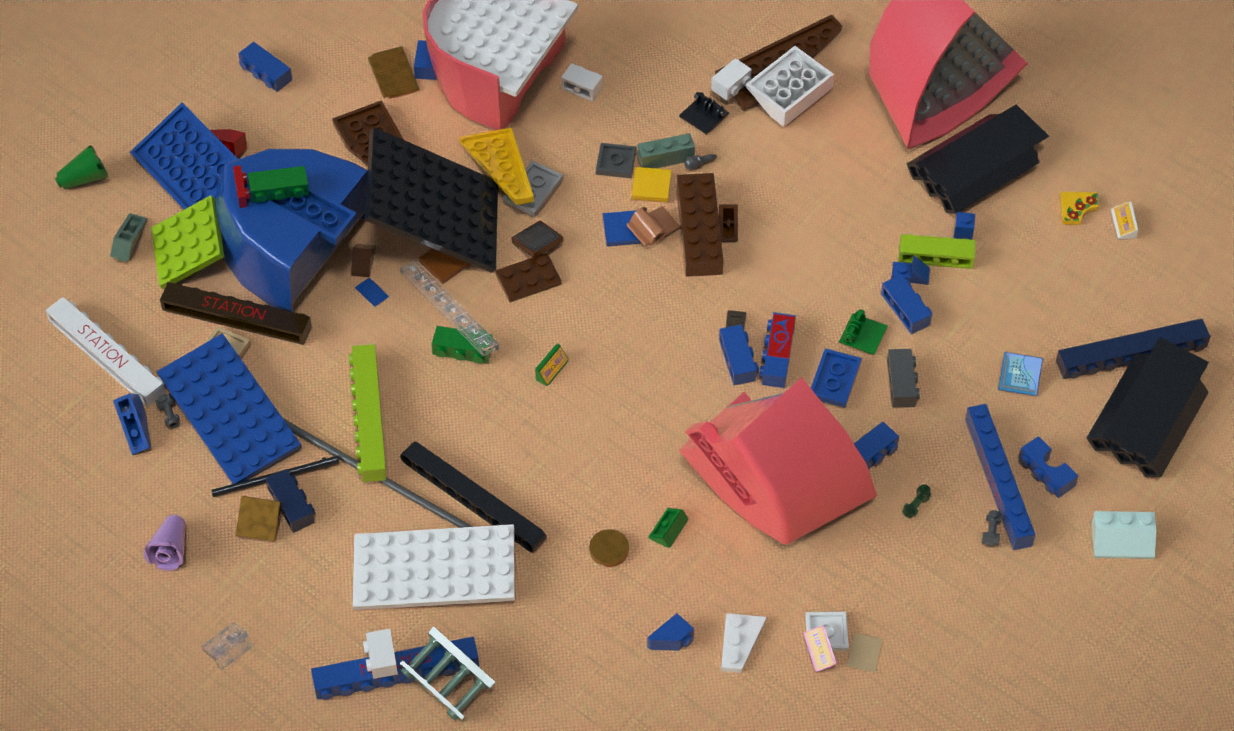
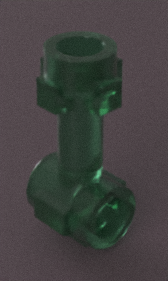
(923, 495)

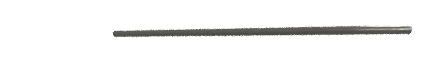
(388, 482)

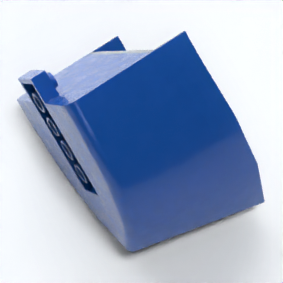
(285, 242)

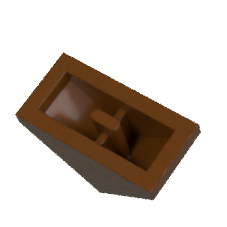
(728, 222)
(362, 260)

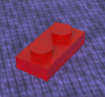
(240, 180)

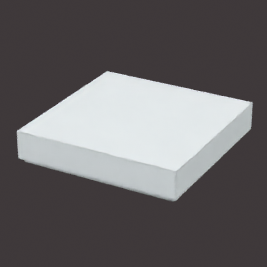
(835, 626)

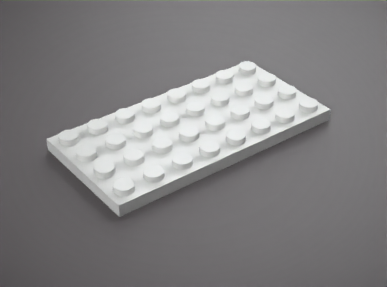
(434, 567)

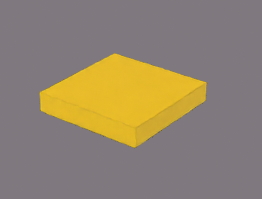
(651, 184)

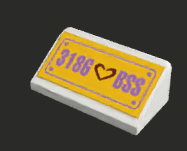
(1124, 221)

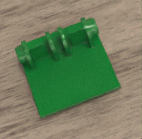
(863, 333)

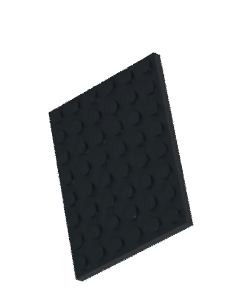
(431, 200)

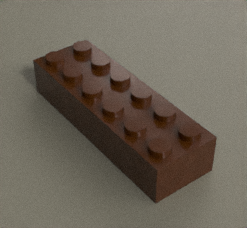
(699, 224)

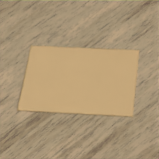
(864, 652)

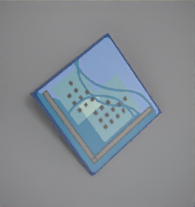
(1020, 373)

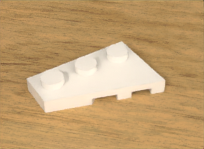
(739, 638)

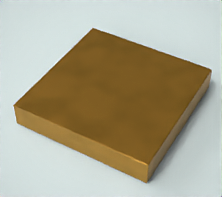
(258, 518)

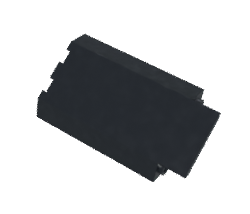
(979, 158)
(1151, 408)

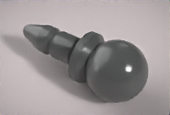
(693, 162)

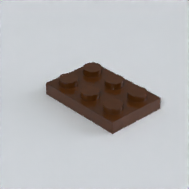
(528, 277)

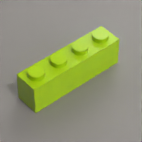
(937, 251)

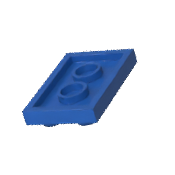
(835, 377)

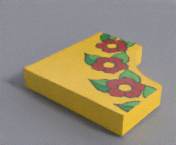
(1076, 205)

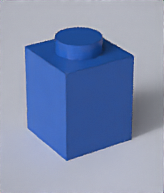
(964, 225)

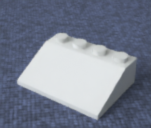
(790, 85)

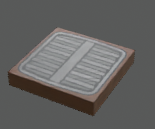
(537, 239)

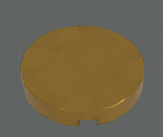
(609, 547)

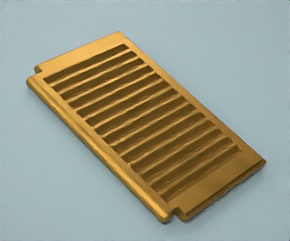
(393, 72)

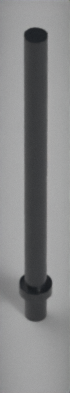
(325, 462)

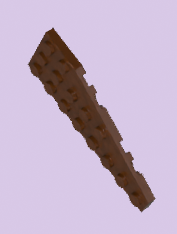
(809, 40)
(356, 126)

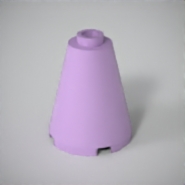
(167, 544)

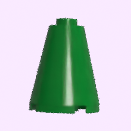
(82, 170)

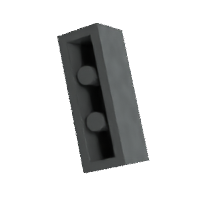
(902, 378)

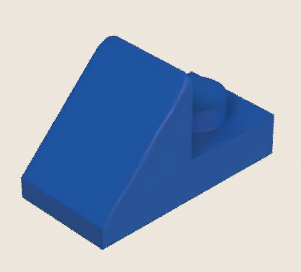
(914, 272)

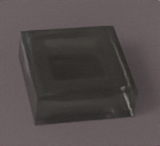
(736, 318)

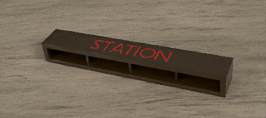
(236, 313)

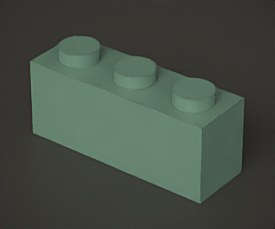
(665, 151)

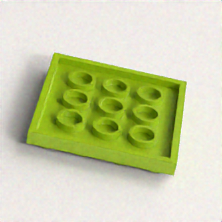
(187, 242)

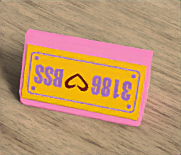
(820, 648)

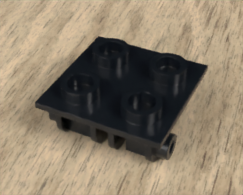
(704, 113)

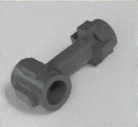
(164, 403)
(991, 537)

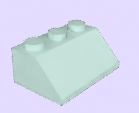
(1124, 534)

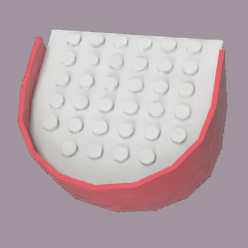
(493, 51)

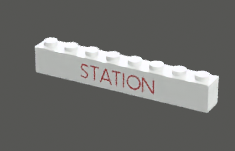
(105, 351)

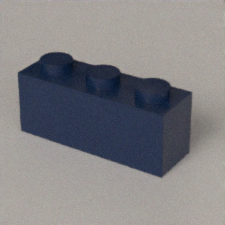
(294, 506)

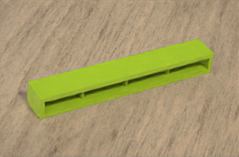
(368, 413)

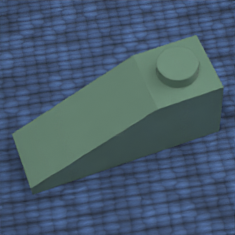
(127, 237)

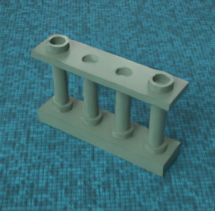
(467, 667)

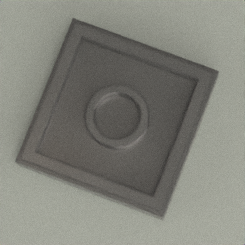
(616, 160)

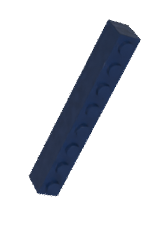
(1120, 350)

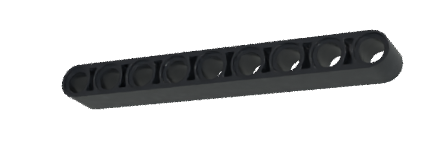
(471, 495)

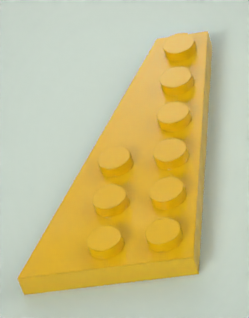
(501, 159)

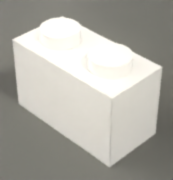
(731, 79)
(582, 82)
(381, 653)

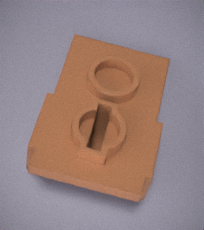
(652, 226)

